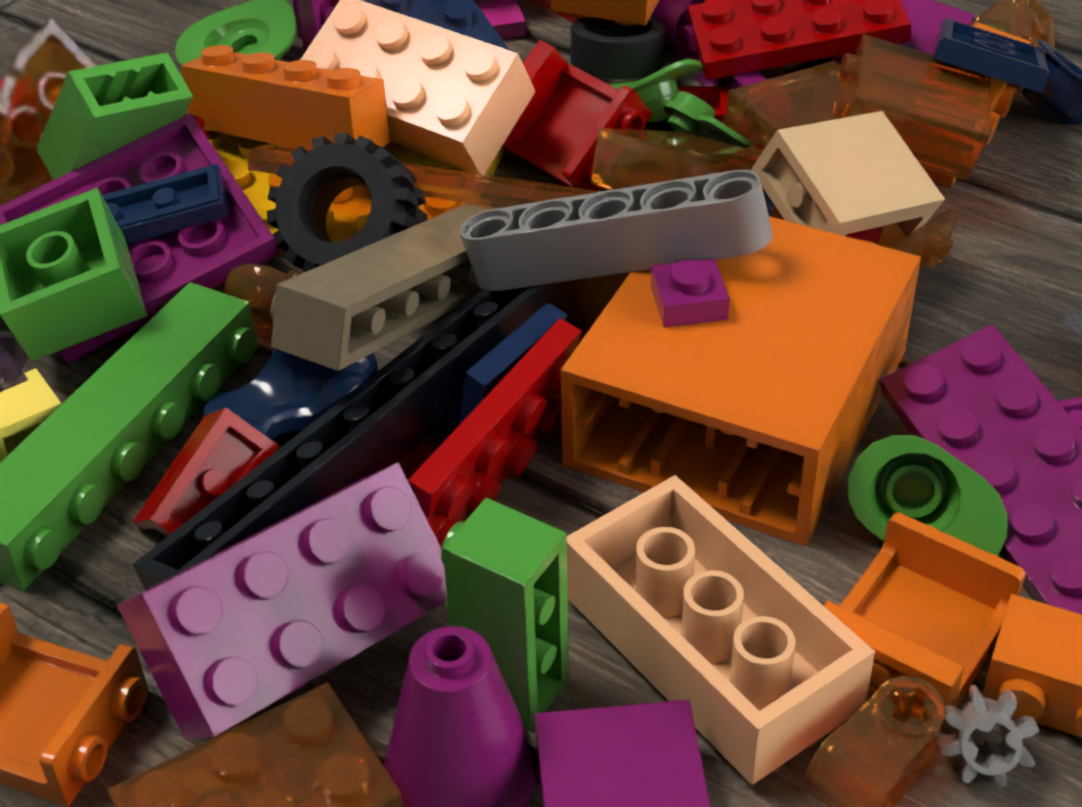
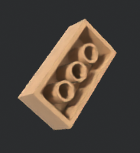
(442, 89)
(717, 627)

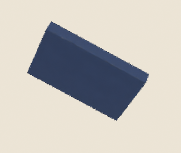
(991, 55)

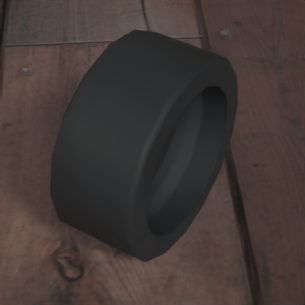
(617, 50)

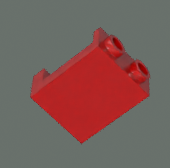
(564, 116)

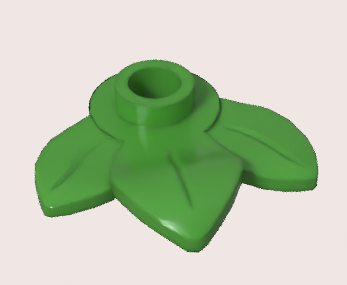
(696, 117)

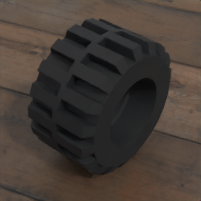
(319, 178)

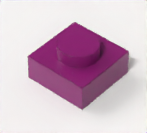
(689, 292)

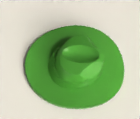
(247, 28)
(661, 86)

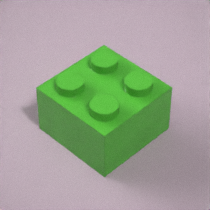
(66, 275)

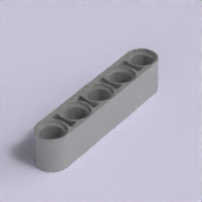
(618, 230)

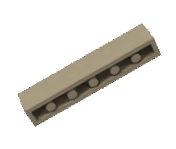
(376, 293)

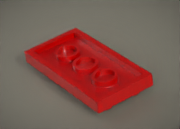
(773, 33)
(496, 435)

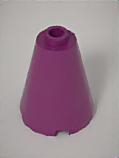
(458, 728)

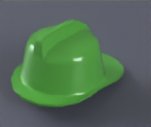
(929, 486)

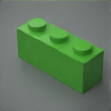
(513, 591)

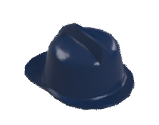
(1063, 90)

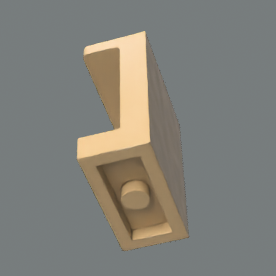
(847, 176)

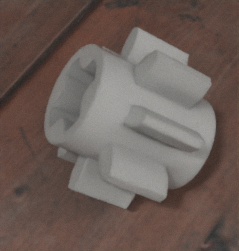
(992, 757)

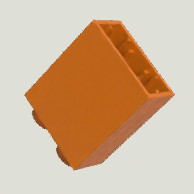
(749, 405)

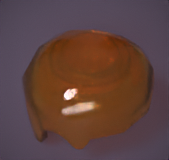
(257, 286)

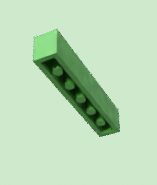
(115, 425)

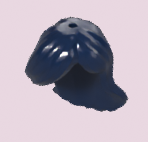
(291, 393)

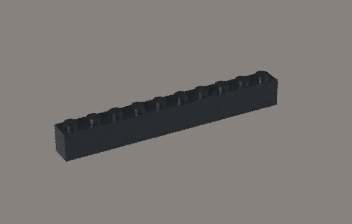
(385, 421)

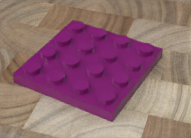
(171, 260)

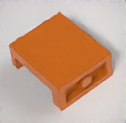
(929, 607)
(61, 711)

